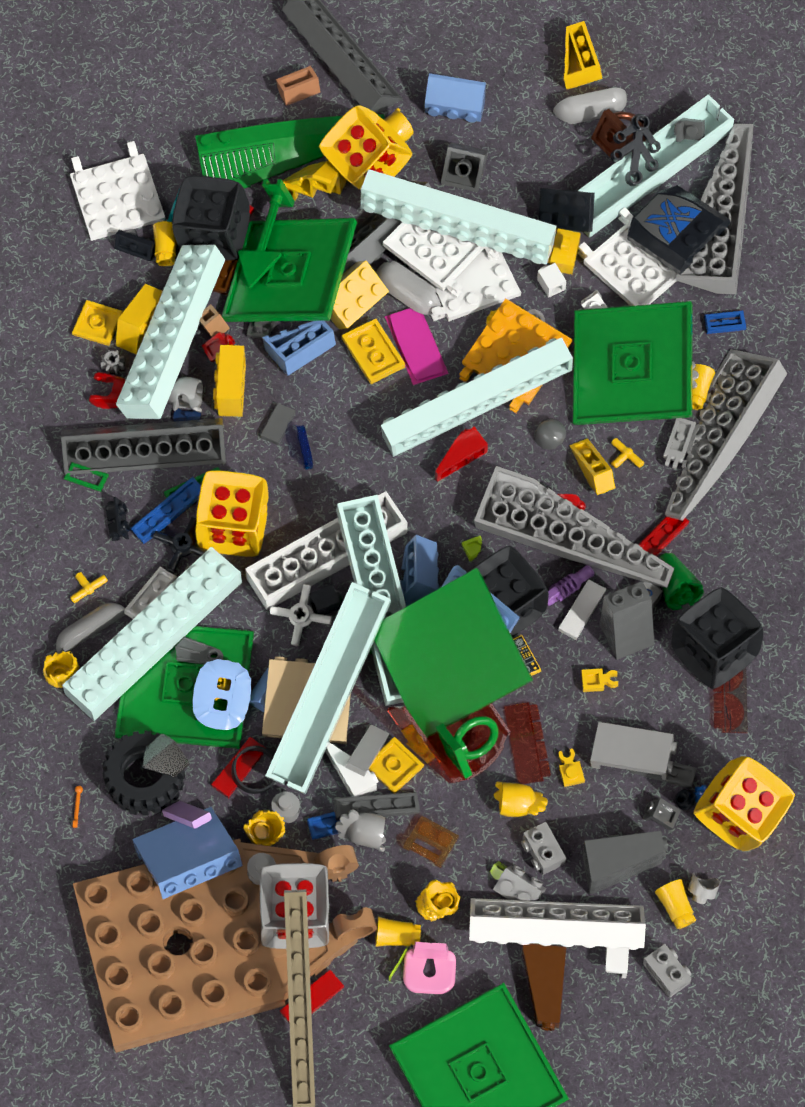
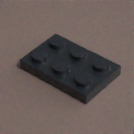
(567, 209)

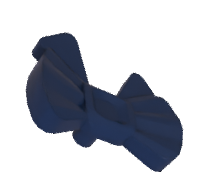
(180, 415)

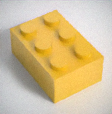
(357, 293)
(230, 380)

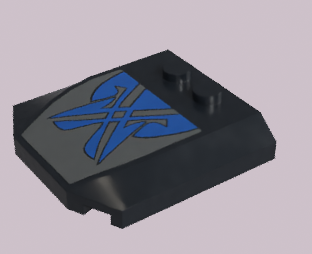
(675, 227)

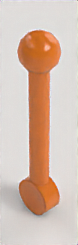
(78, 789)

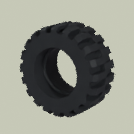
(132, 797)

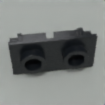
(117, 511)

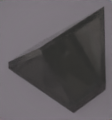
(164, 756)

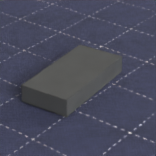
(278, 424)

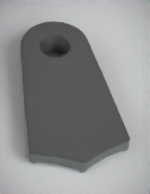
(196, 652)

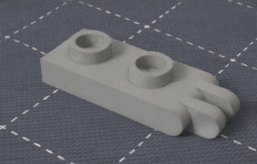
(679, 441)

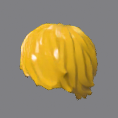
(59, 668)
(260, 823)

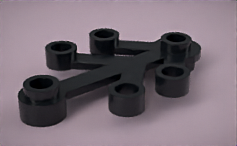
(637, 148)

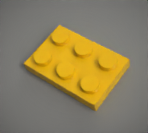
(373, 351)

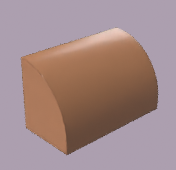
(298, 85)

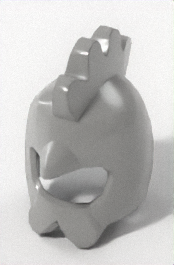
(186, 394)
(362, 829)

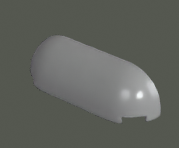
(590, 105)
(408, 287)
(88, 626)

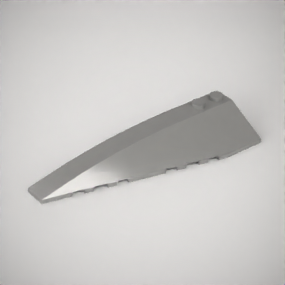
(733, 410)

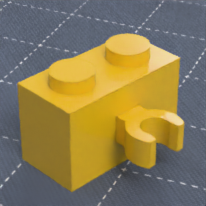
(565, 250)

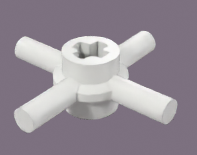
(304, 621)

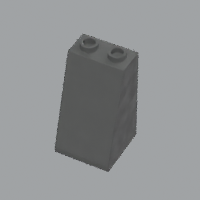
(628, 620)
(621, 857)

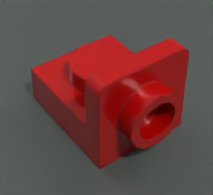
(213, 345)

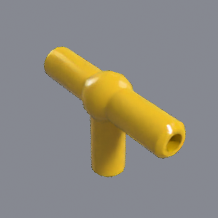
(626, 453)
(88, 588)

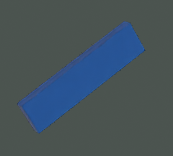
(167, 510)

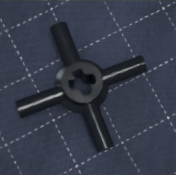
(180, 538)

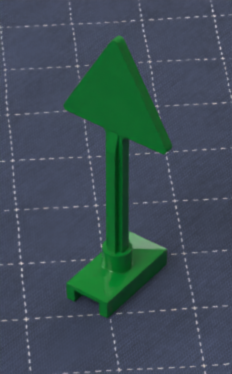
(258, 262)

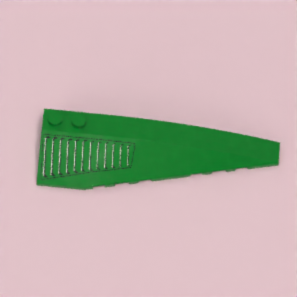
(262, 150)

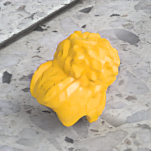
(437, 900)

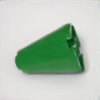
(682, 586)

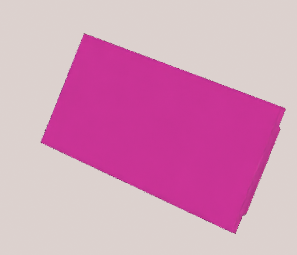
(416, 345)

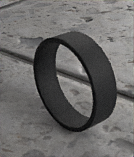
(234, 775)

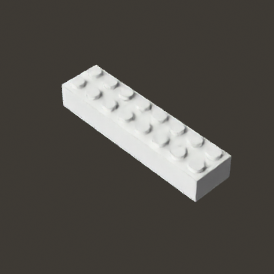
(312, 558)
(557, 923)

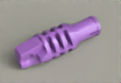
(569, 585)

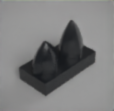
(132, 244)

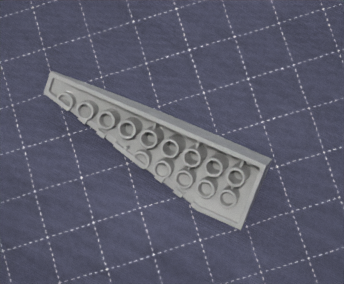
(718, 262)
(539, 518)

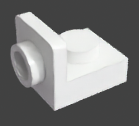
(593, 301)

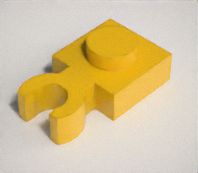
(595, 680)
(571, 771)

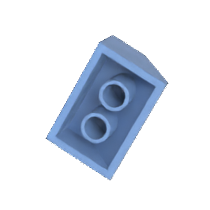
(455, 98)

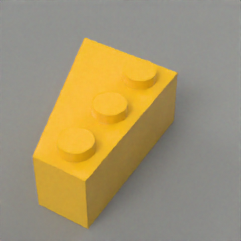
(580, 57)
(136, 319)

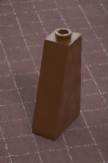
(545, 979)

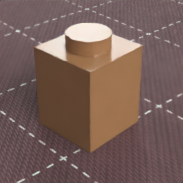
(213, 321)

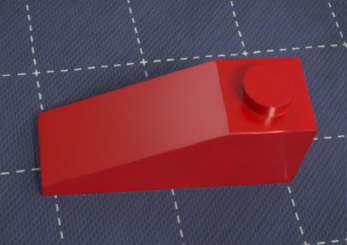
(464, 450)

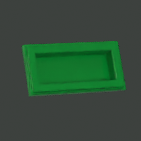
(98, 488)

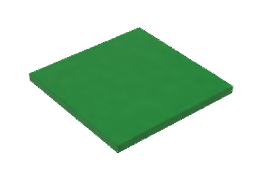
(302, 280)
(633, 363)
(451, 653)
(164, 694)
(479, 1058)

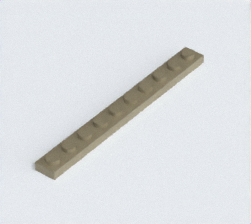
(299, 998)

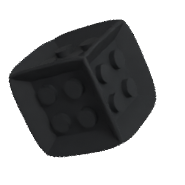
(211, 214)
(515, 585)
(717, 637)

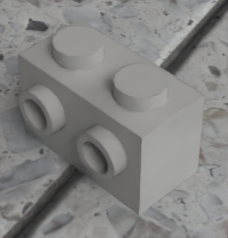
(543, 848)
(667, 970)

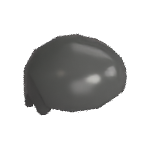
(550, 434)

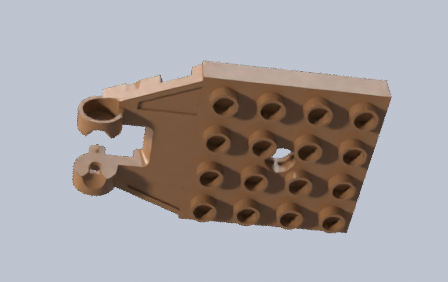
(226, 969)

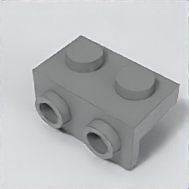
(518, 886)

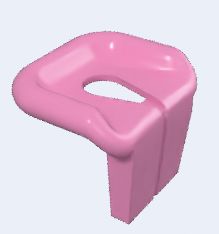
(444, 964)

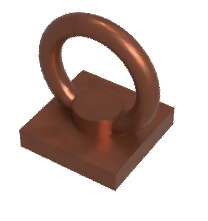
(607, 127)

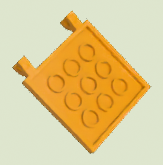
(509, 335)

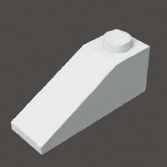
(355, 783)

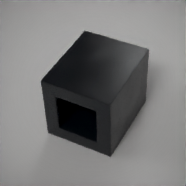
(325, 600)

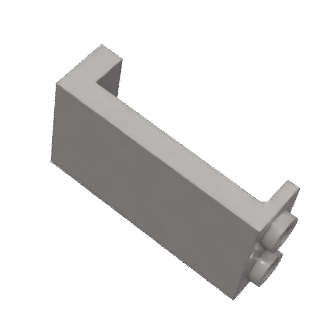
(633, 749)

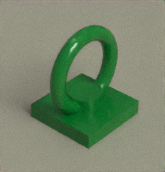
(456, 748)

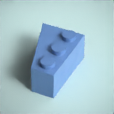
(299, 346)
(420, 569)

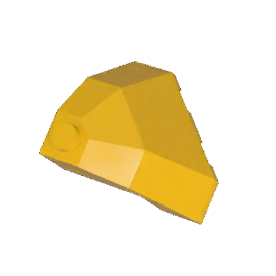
(313, 177)

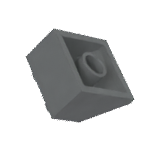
(464, 167)

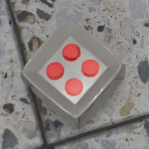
(293, 876)

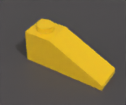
(594, 467)

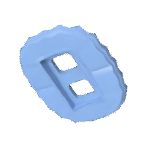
(206, 691)

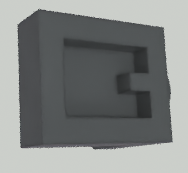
(689, 129)
(662, 813)

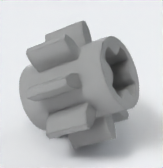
(112, 367)

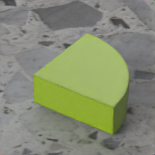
(472, 547)

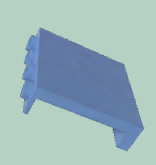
(187, 856)

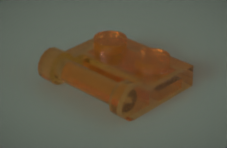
(434, 836)

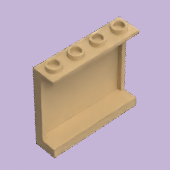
(283, 692)

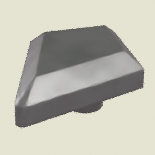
(260, 329)

